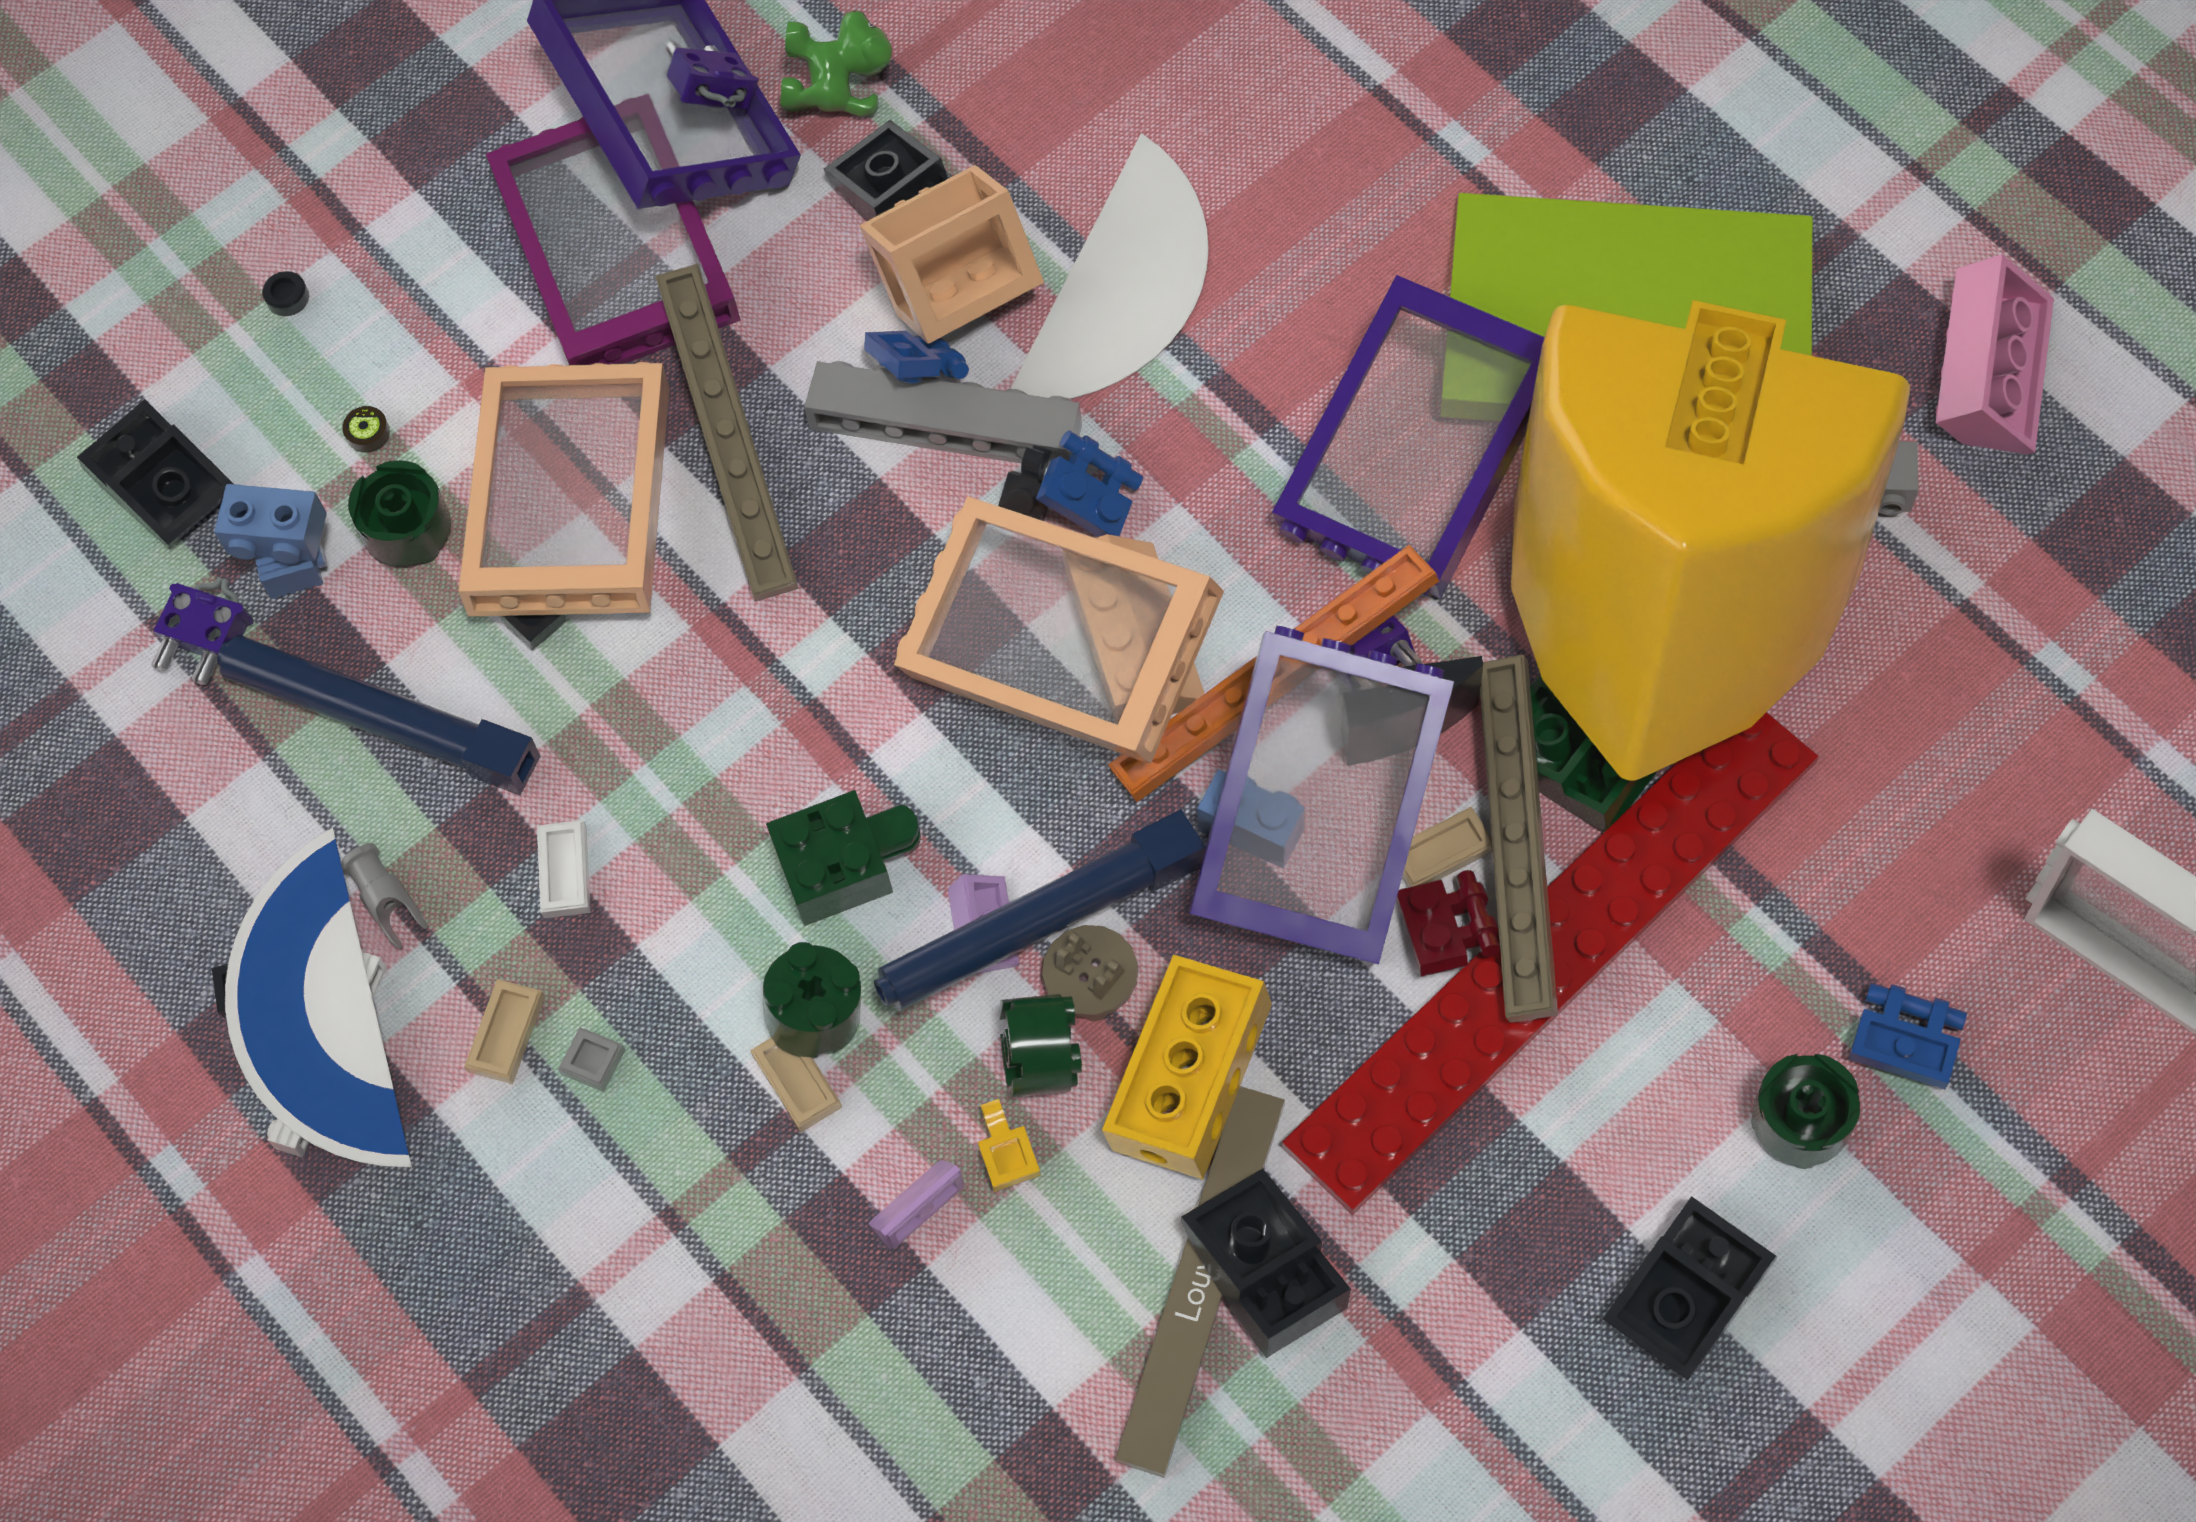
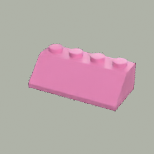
(1995, 357)

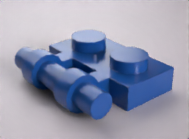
(912, 358)
(1084, 498)
(1903, 1046)

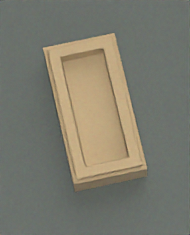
(1446, 848)
(504, 1031)
(797, 1084)

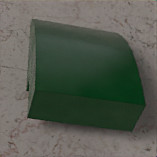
(1573, 768)

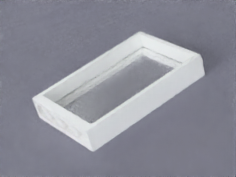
(2122, 912)

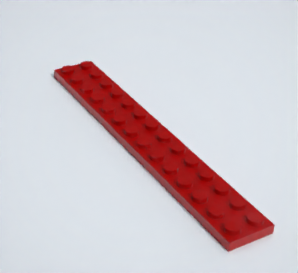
(1595, 915)

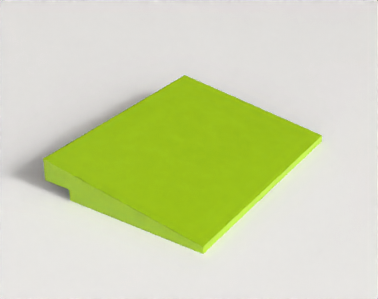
(1631, 261)

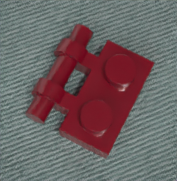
(1432, 925)

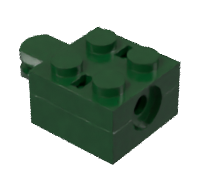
(838, 854)

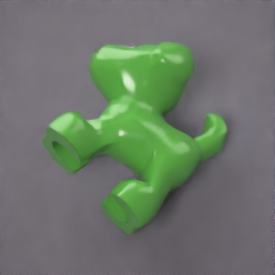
(858, 50)

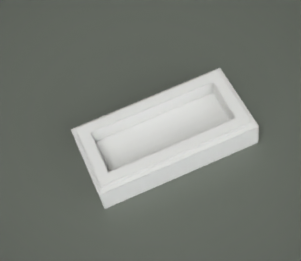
(563, 869)

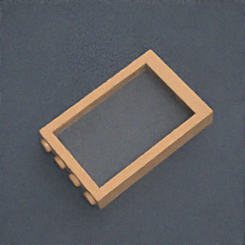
(565, 490)
(1059, 628)

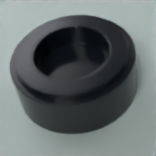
(285, 293)

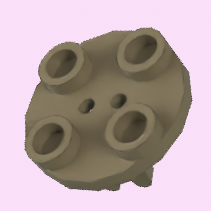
(1107, 985)

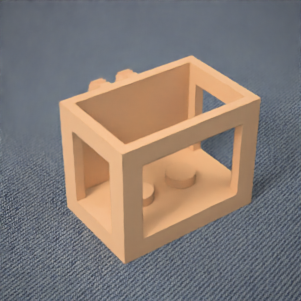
(952, 253)

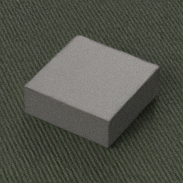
(591, 1059)

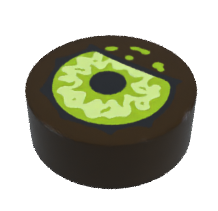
(366, 429)

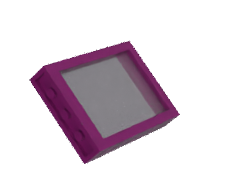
(597, 250)

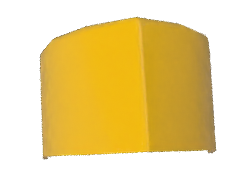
(1691, 520)

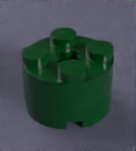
(400, 514)
(811, 1000)
(1038, 1045)
(1791, 1087)

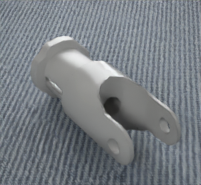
(379, 889)

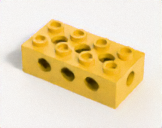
(1202, 1092)

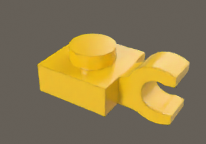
(1007, 1152)

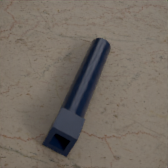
(484, 749)
(1151, 859)

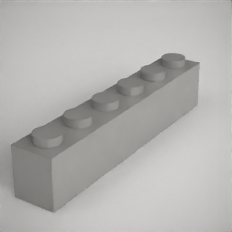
(937, 413)

